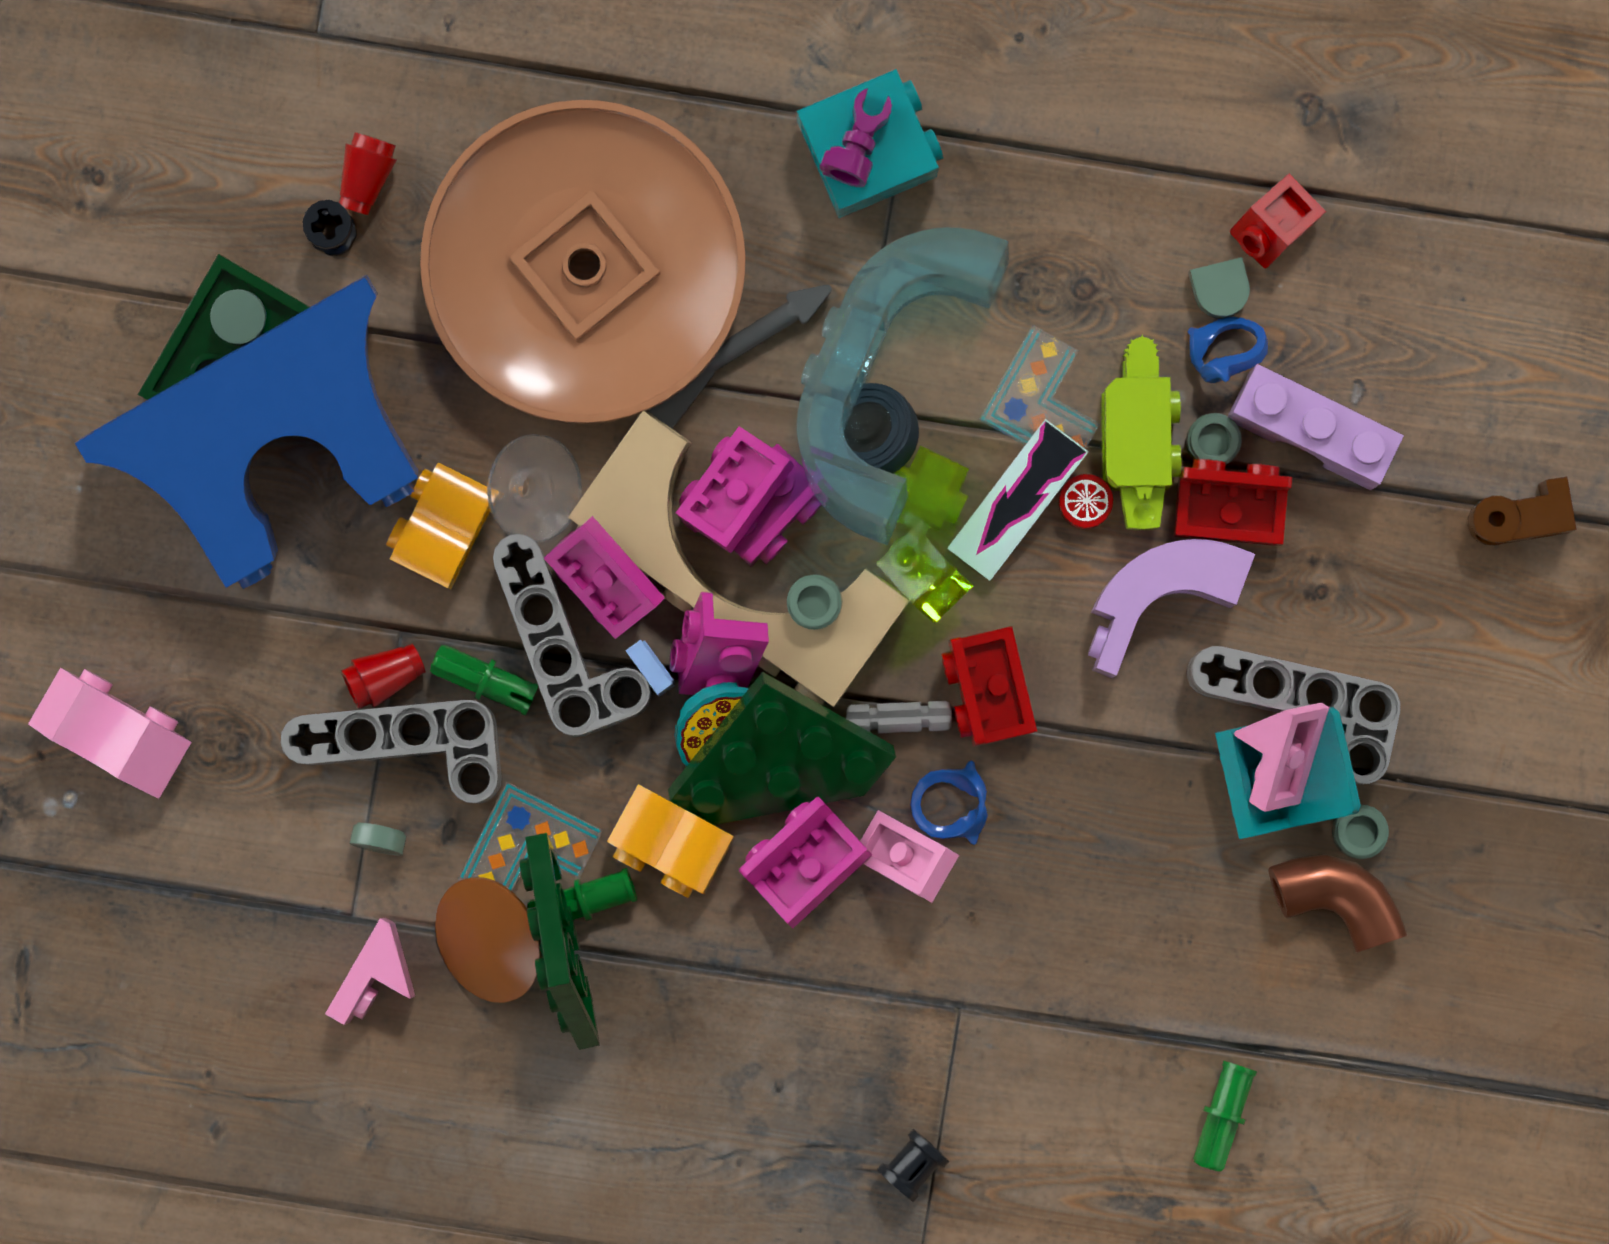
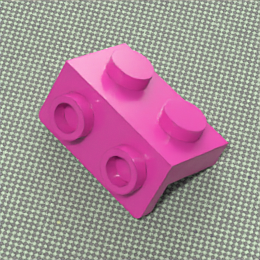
(716, 649)
(804, 861)

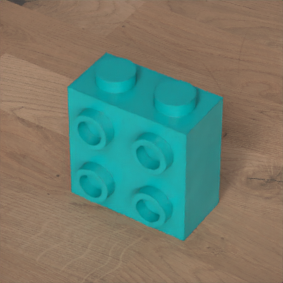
(902, 151)

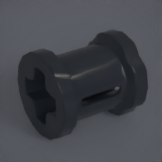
(314, 222)
(913, 1165)

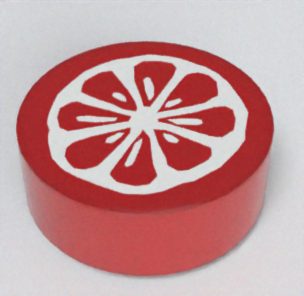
(1085, 501)

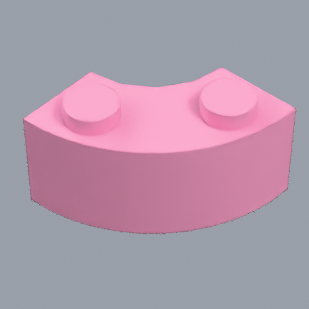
(110, 732)

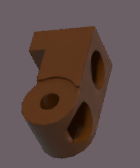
(1505, 521)

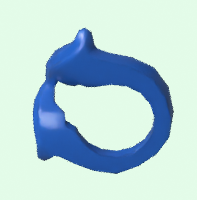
(1223, 368)
(964, 779)

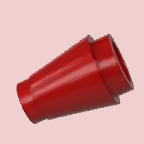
(365, 172)
(382, 674)

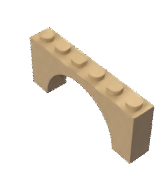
(636, 509)

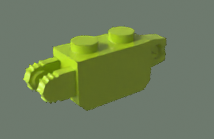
(1138, 435)

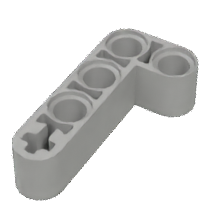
(556, 633)
(1294, 681)
(391, 742)

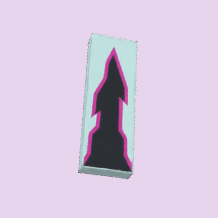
(1017, 499)

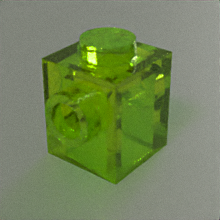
(932, 491)
(924, 574)

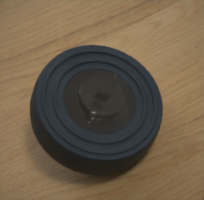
(882, 428)

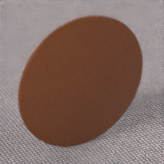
(487, 939)

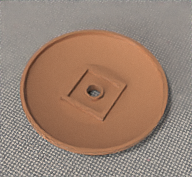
(567, 185)

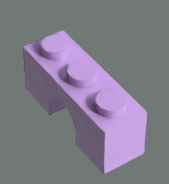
(1331, 432)

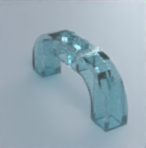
(913, 267)

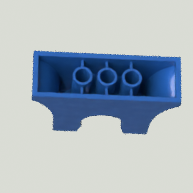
(291, 381)

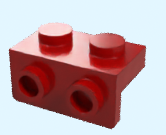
(1232, 503)
(990, 687)

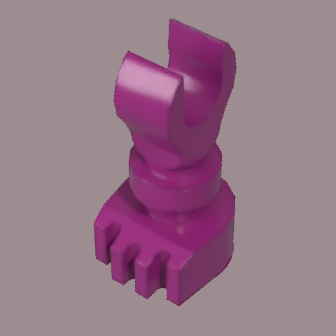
(849, 163)

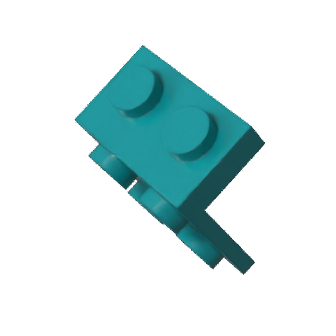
(1327, 794)

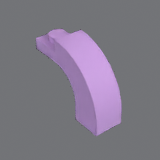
(1183, 566)

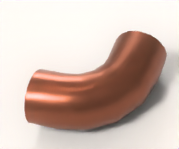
(1342, 888)

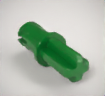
(483, 678)
(598, 894)
(1223, 1116)

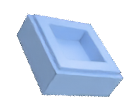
(650, 667)

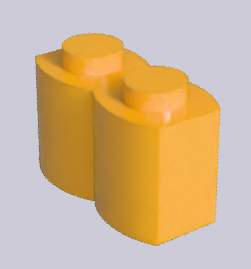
(442, 525)
(670, 841)

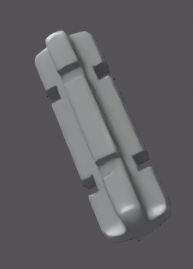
(902, 716)

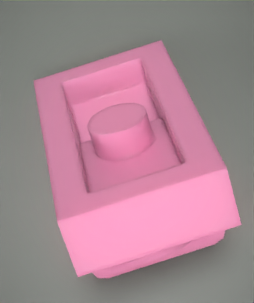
(1288, 753)
(907, 856)
(379, 960)

